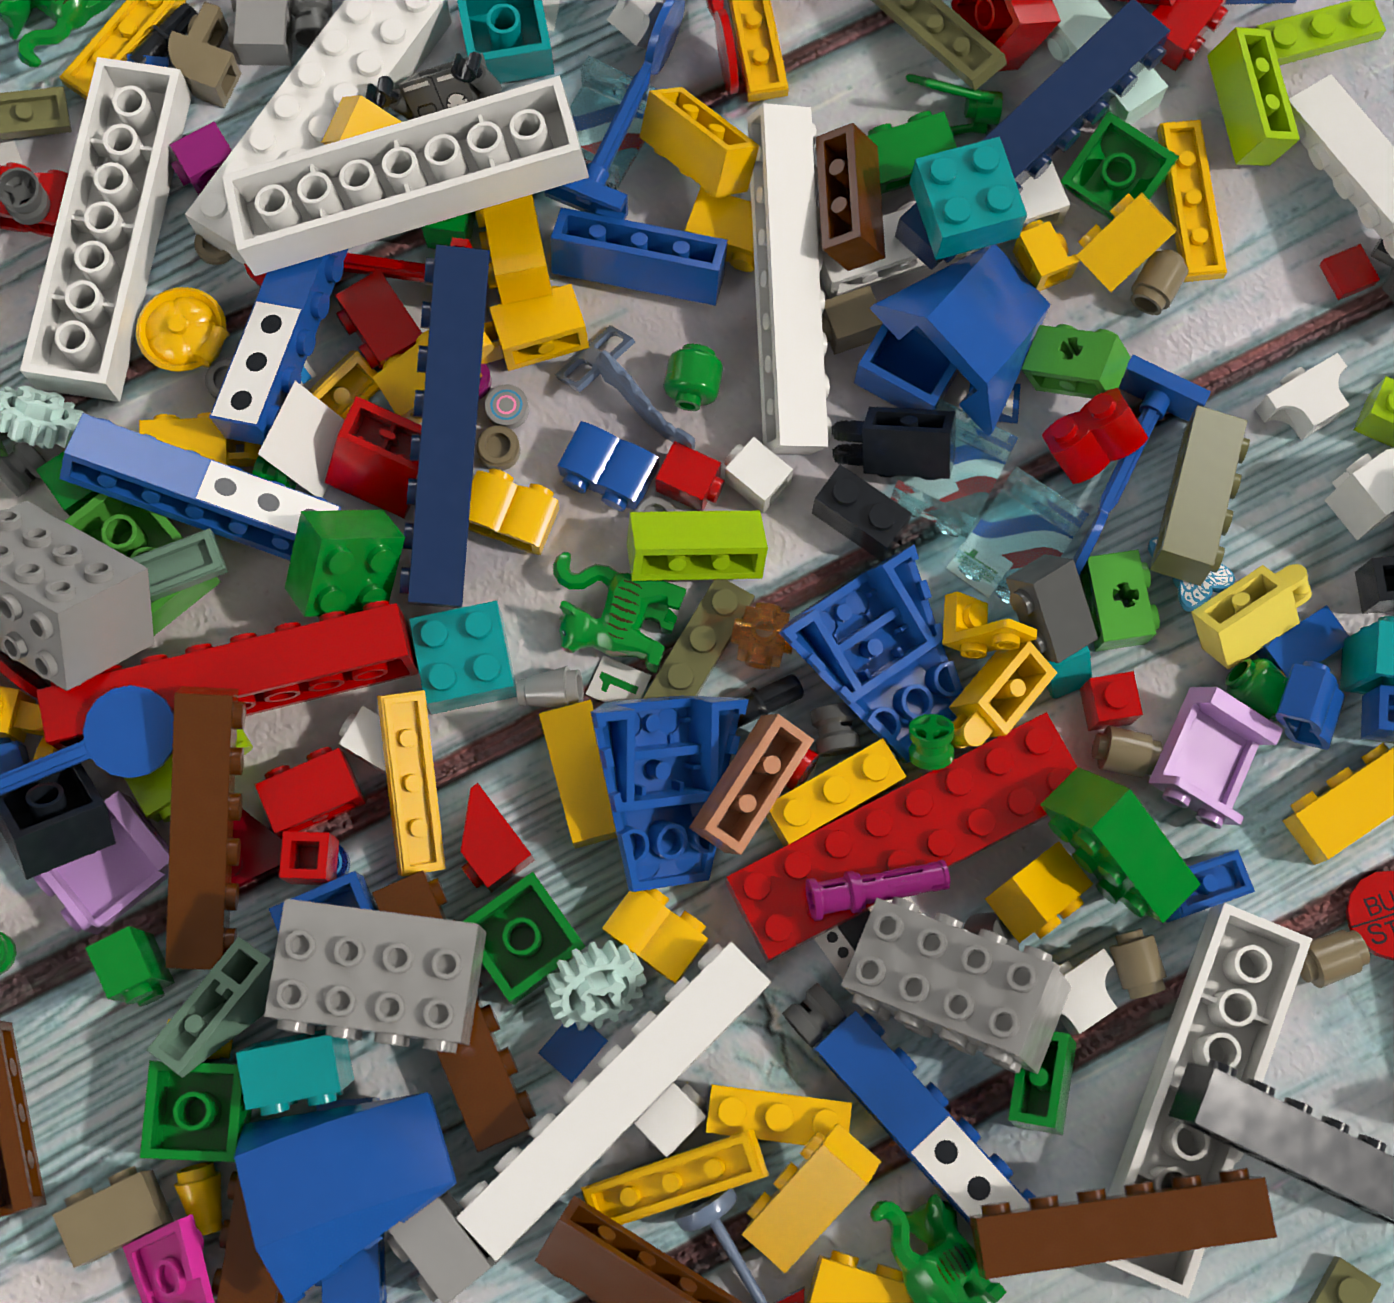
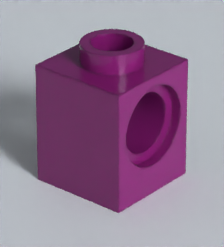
(200, 156)

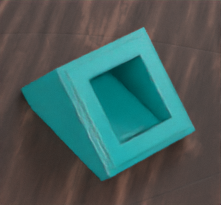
(1071, 673)

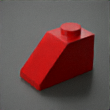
(490, 844)

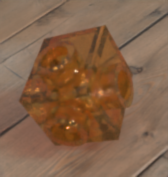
(756, 650)

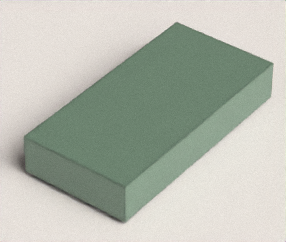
(182, 564)

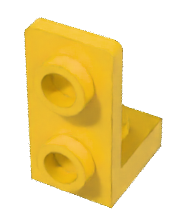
(968, 632)

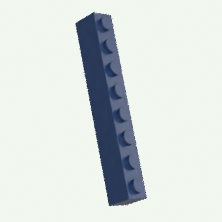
(1064, 104)
(448, 427)

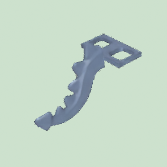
(615, 375)

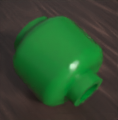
(693, 377)
(1257, 685)

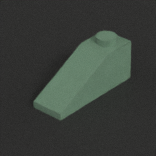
(217, 1010)

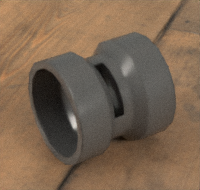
(309, 20)
(19, 186)
(20, 467)
(835, 730)
(814, 1015)

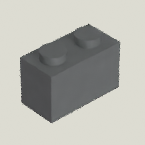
(1052, 600)

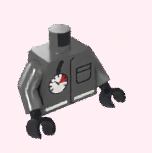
(436, 87)

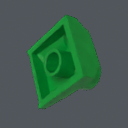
(1117, 163)

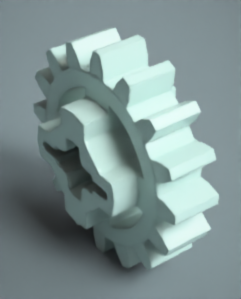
(37, 417)
(595, 985)

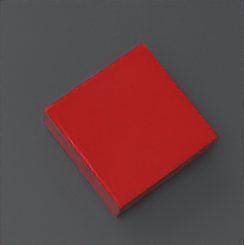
(1349, 272)

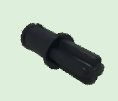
(157, 41)
(771, 698)

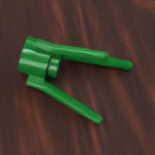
(980, 105)

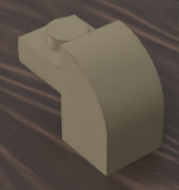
(205, 66)

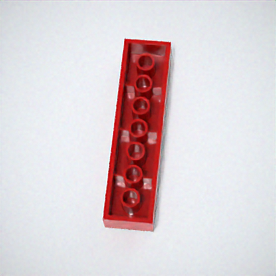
(267, 669)
(928, 820)

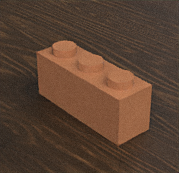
(751, 784)

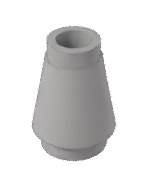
(551, 689)

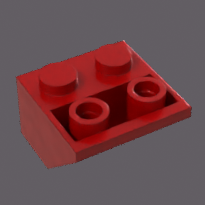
(374, 457)

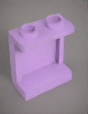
(1211, 754)
(112, 879)

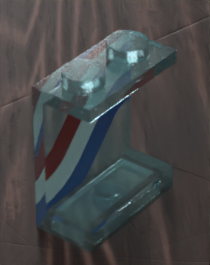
(594, 110)
(959, 500)
(1016, 530)

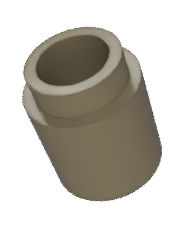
(1159, 281)
(1126, 751)
(1335, 958)
(1138, 963)

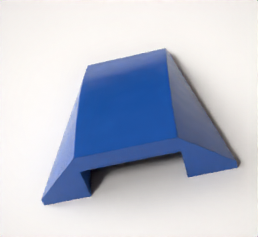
(980, 318)
(880, 649)
(658, 773)
(337, 1182)

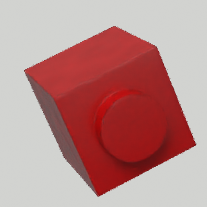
(689, 477)
(1111, 701)
(308, 857)

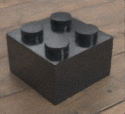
(55, 821)

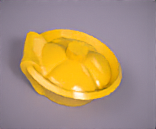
(181, 329)

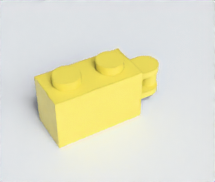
(1251, 613)

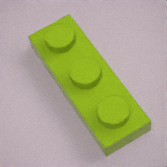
(1325, 30)

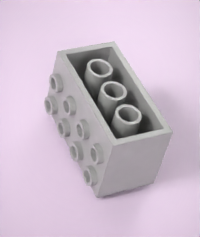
(68, 598)
(375, 975)
(957, 985)

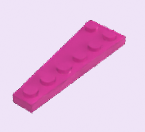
(170, 1264)

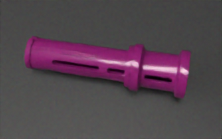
(856, 891)

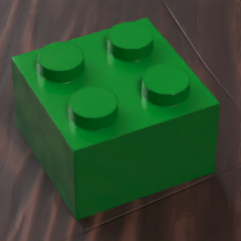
(343, 560)
(524, 938)
(194, 1114)

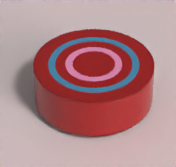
(803, 770)

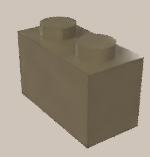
(112, 1217)

